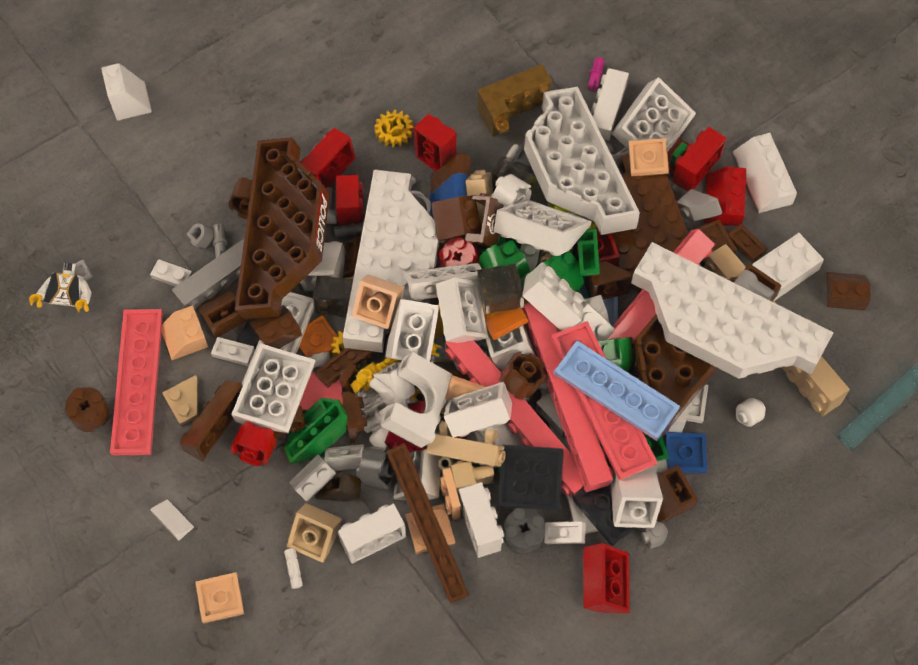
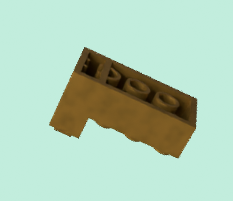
(511, 96)

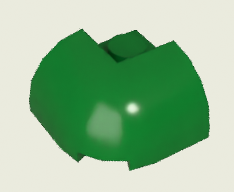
(504, 255)
(619, 351)

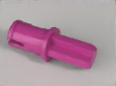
(596, 74)

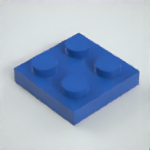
(687, 451)

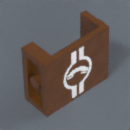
(488, 236)

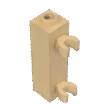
(467, 450)

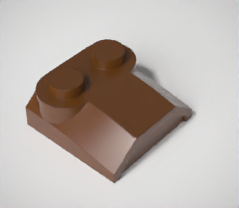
(355, 420)

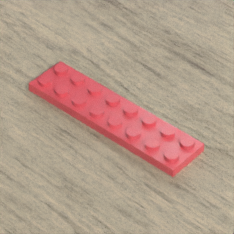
(136, 382)
(621, 440)

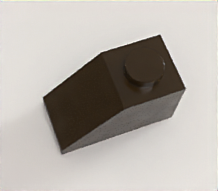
(340, 488)

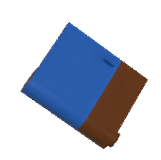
(451, 179)

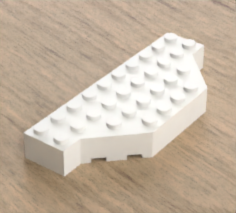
(577, 165)
(394, 240)
(725, 320)

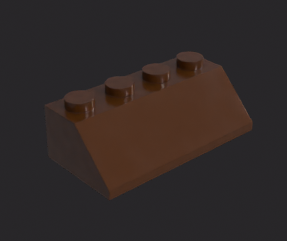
(212, 422)

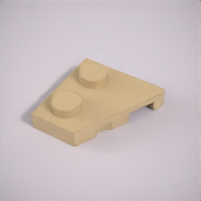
(184, 400)

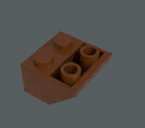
(221, 314)
(676, 494)

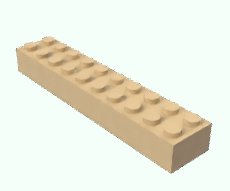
(821, 387)

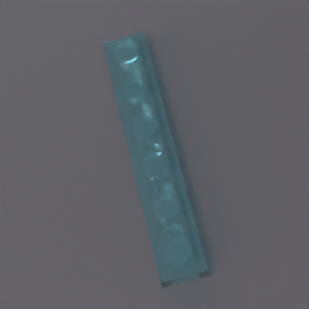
(880, 410)

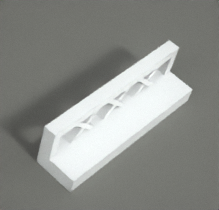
(426, 284)

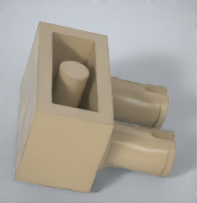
(466, 475)

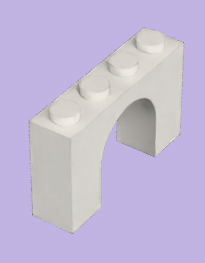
(434, 384)

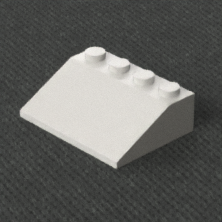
(654, 115)
(540, 226)
(273, 389)

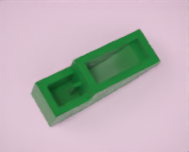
(588, 253)

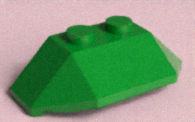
(566, 267)
(323, 426)

